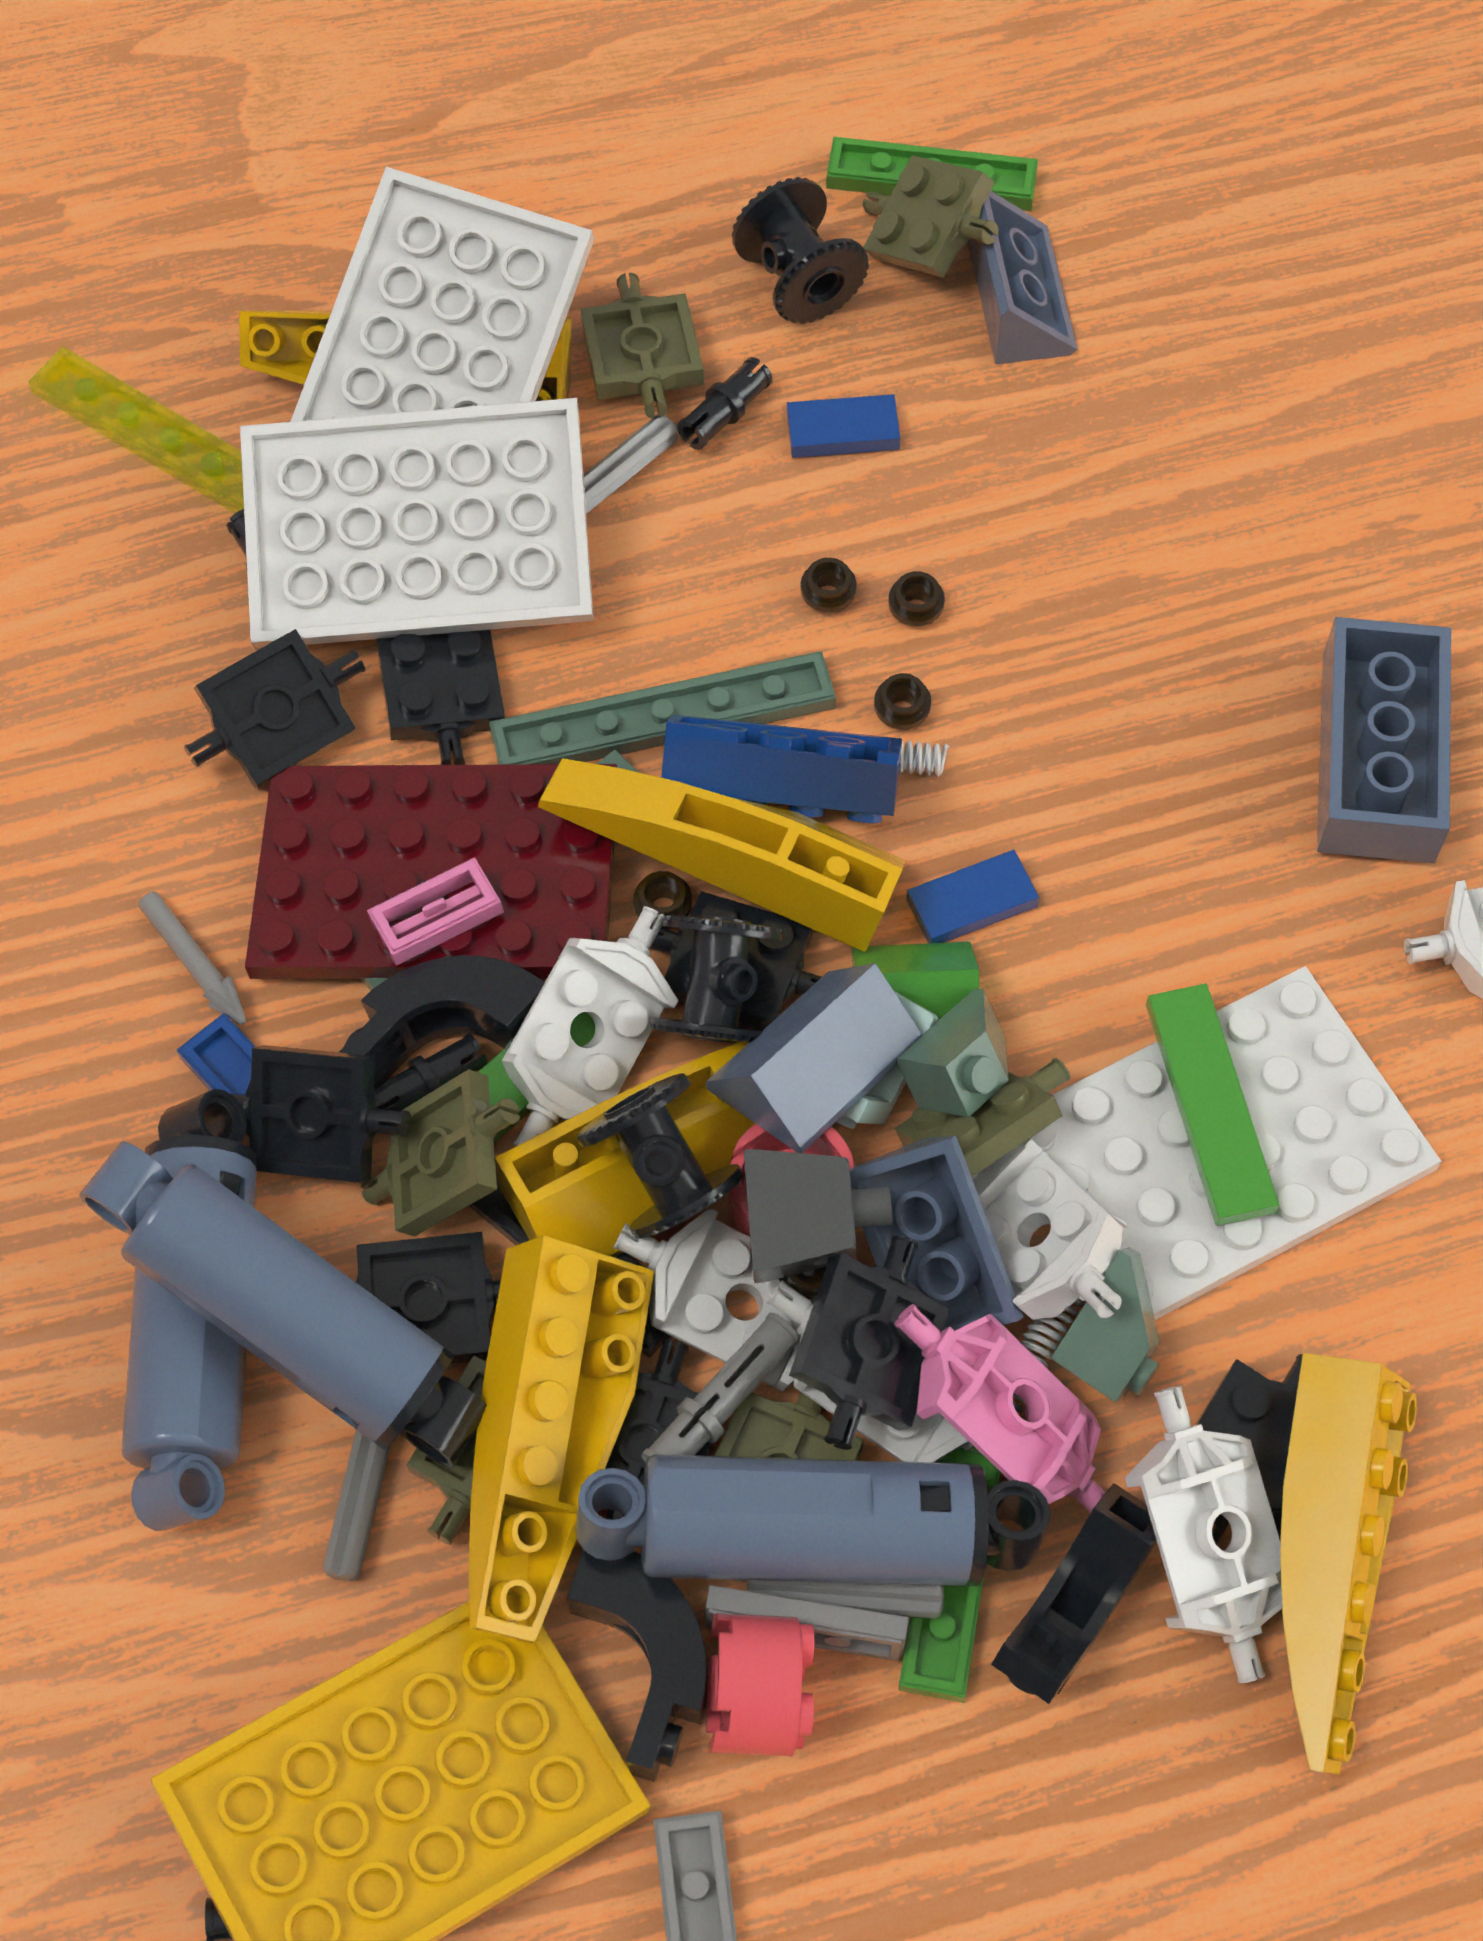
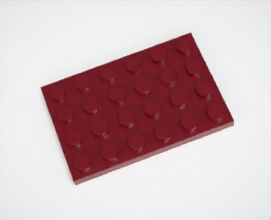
(370, 832)

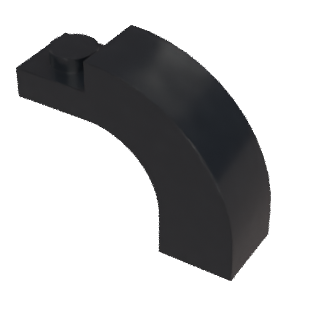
(440, 1000)
(1079, 1596)
(668, 1634)

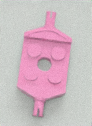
(972, 1383)

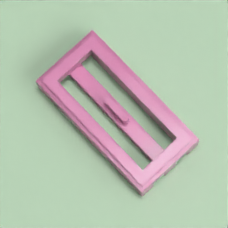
(440, 917)

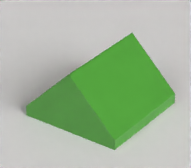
(927, 973)

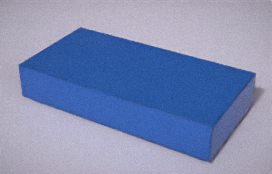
(843, 426)
(972, 898)
(220, 1056)

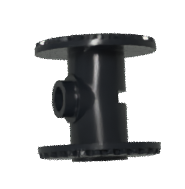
(782, 234)
(718, 978)
(660, 1156)

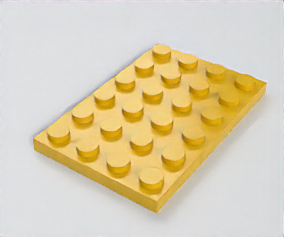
(402, 1792)

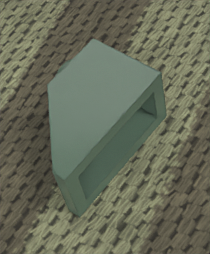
(958, 1059)
(1115, 1350)

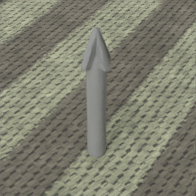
(217, 990)

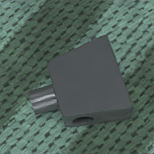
(805, 1211)

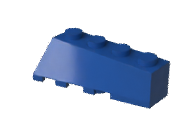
(785, 765)

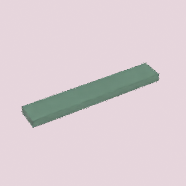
(639, 717)

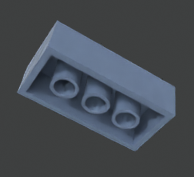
(1385, 740)

